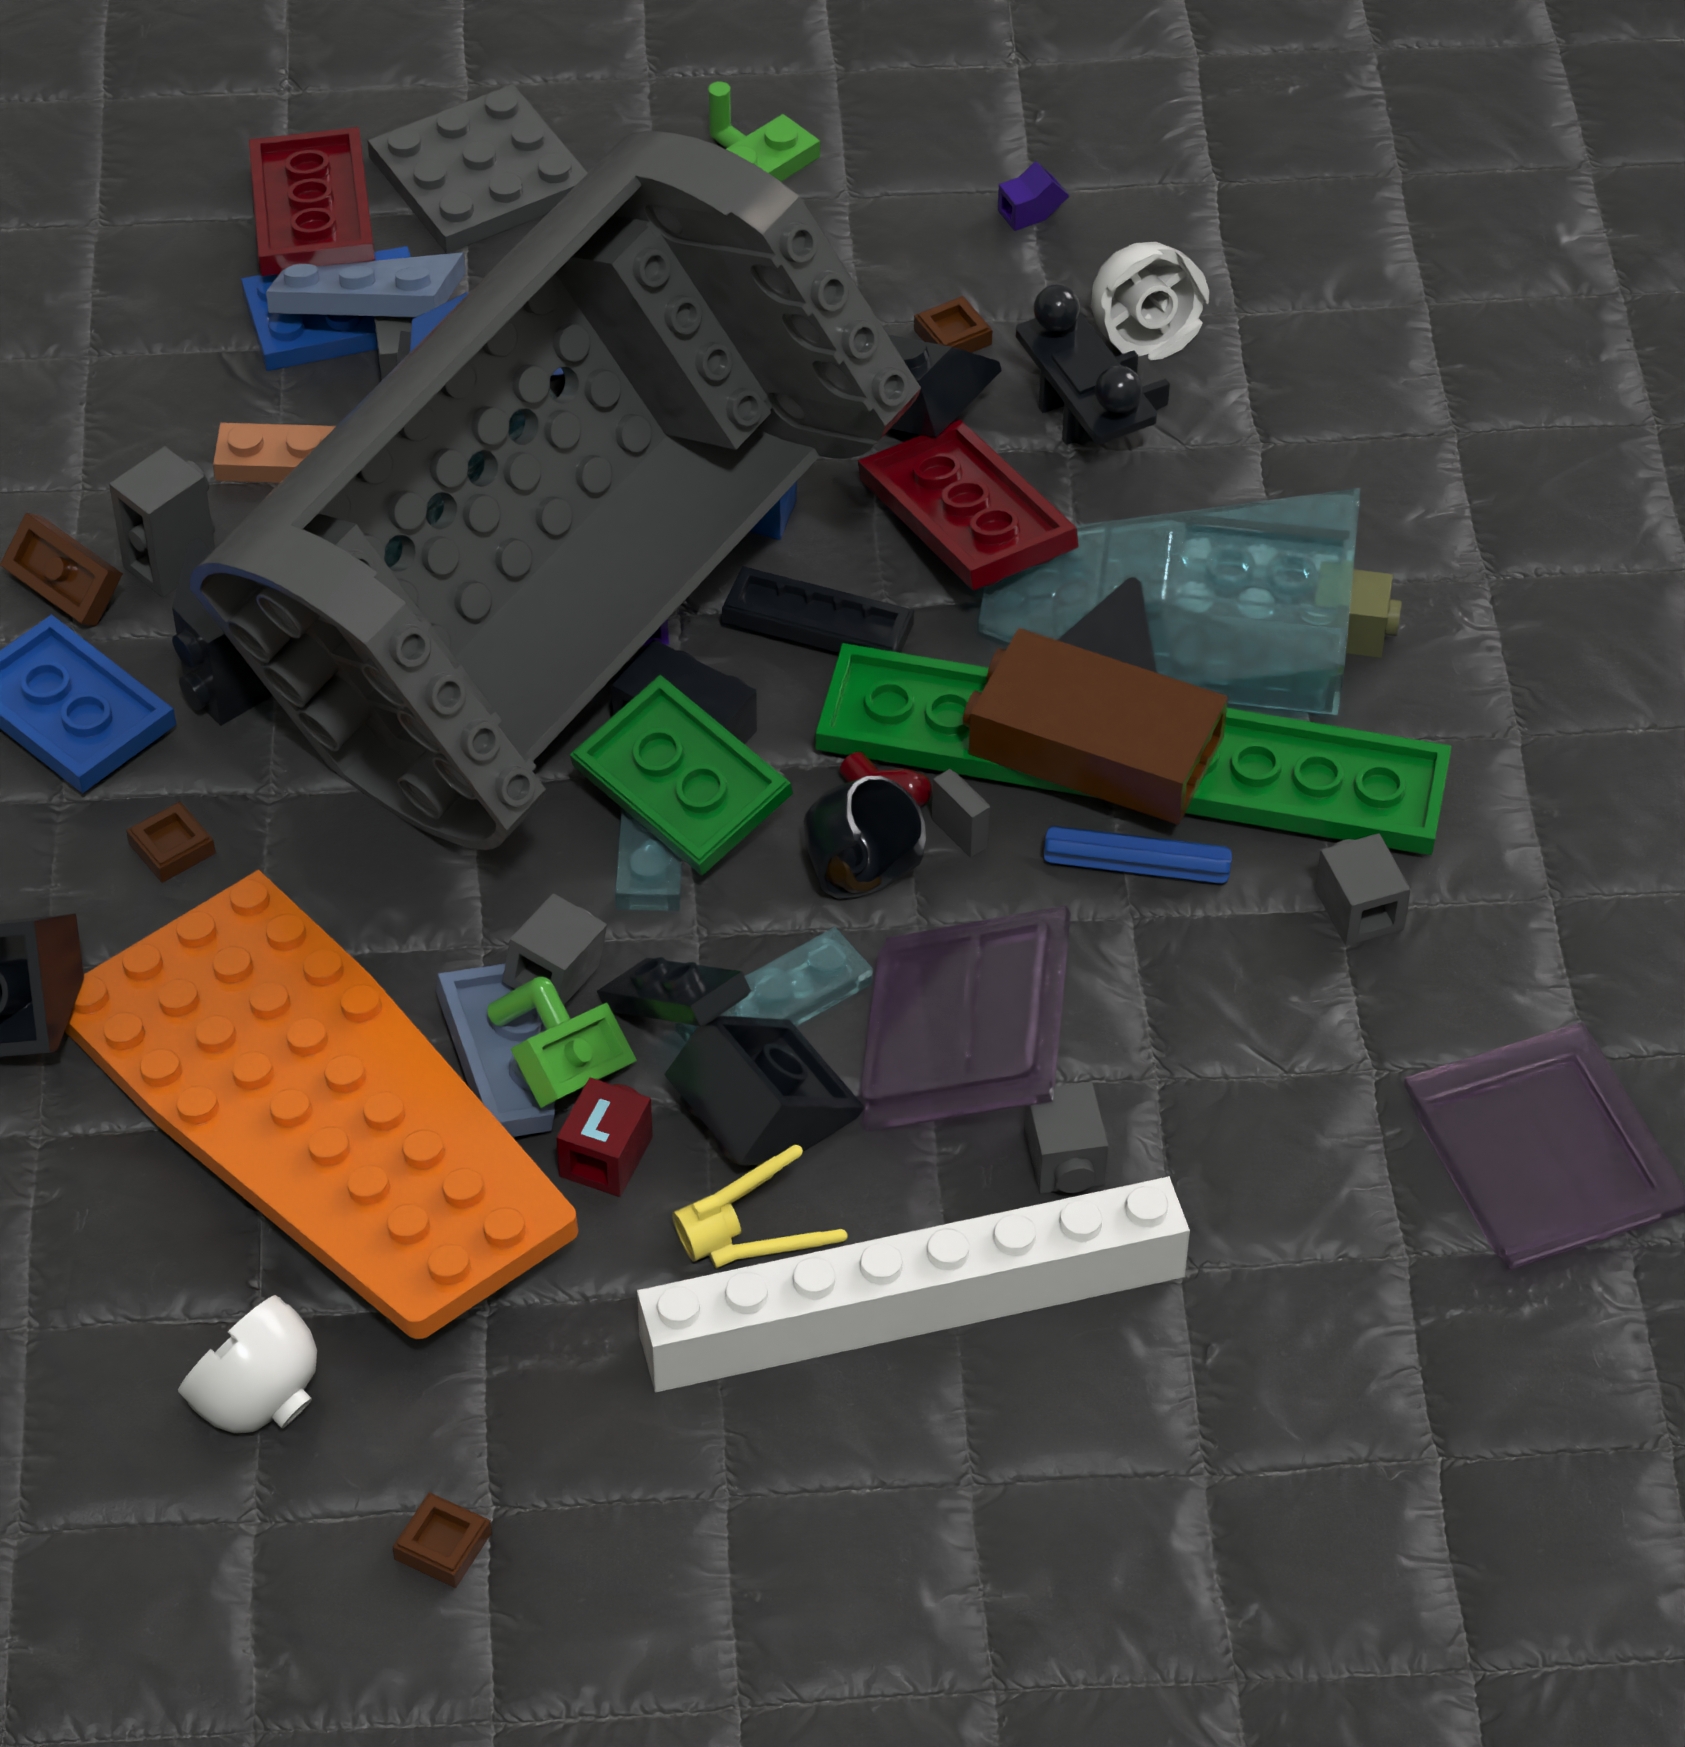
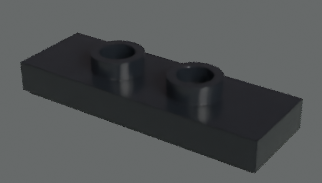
(814, 613)
(675, 991)

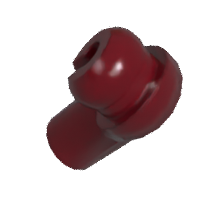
(917, 784)

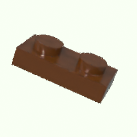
(61, 569)

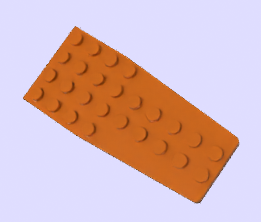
(320, 1105)

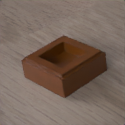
(954, 325)
(171, 841)
(442, 1540)

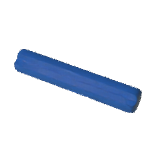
(1137, 854)

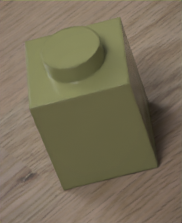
(1371, 613)

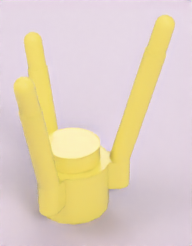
(711, 1222)

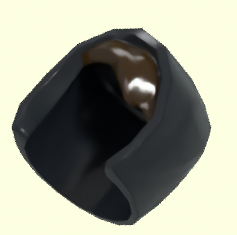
(864, 836)

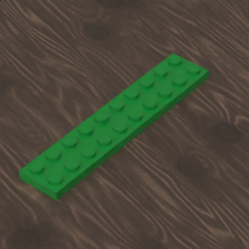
(1262, 775)

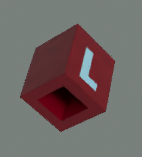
(605, 1136)

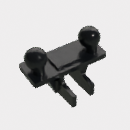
(1081, 373)

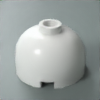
(1149, 299)
(256, 1372)

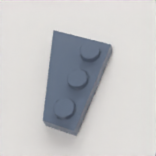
(368, 288)
(486, 1047)

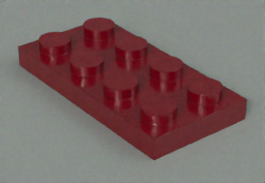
(310, 200)
(968, 505)

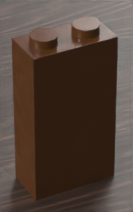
(1096, 725)

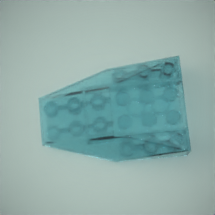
(1232, 594)

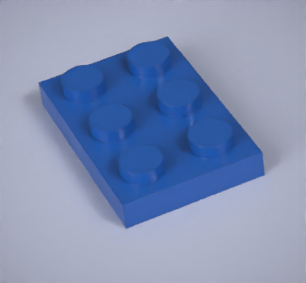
(307, 338)
(75, 704)

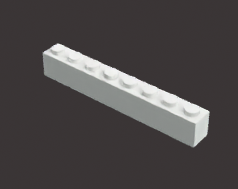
(912, 1283)

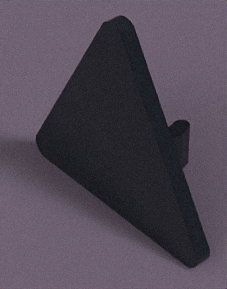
(1117, 627)

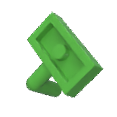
(776, 147)
(569, 1049)

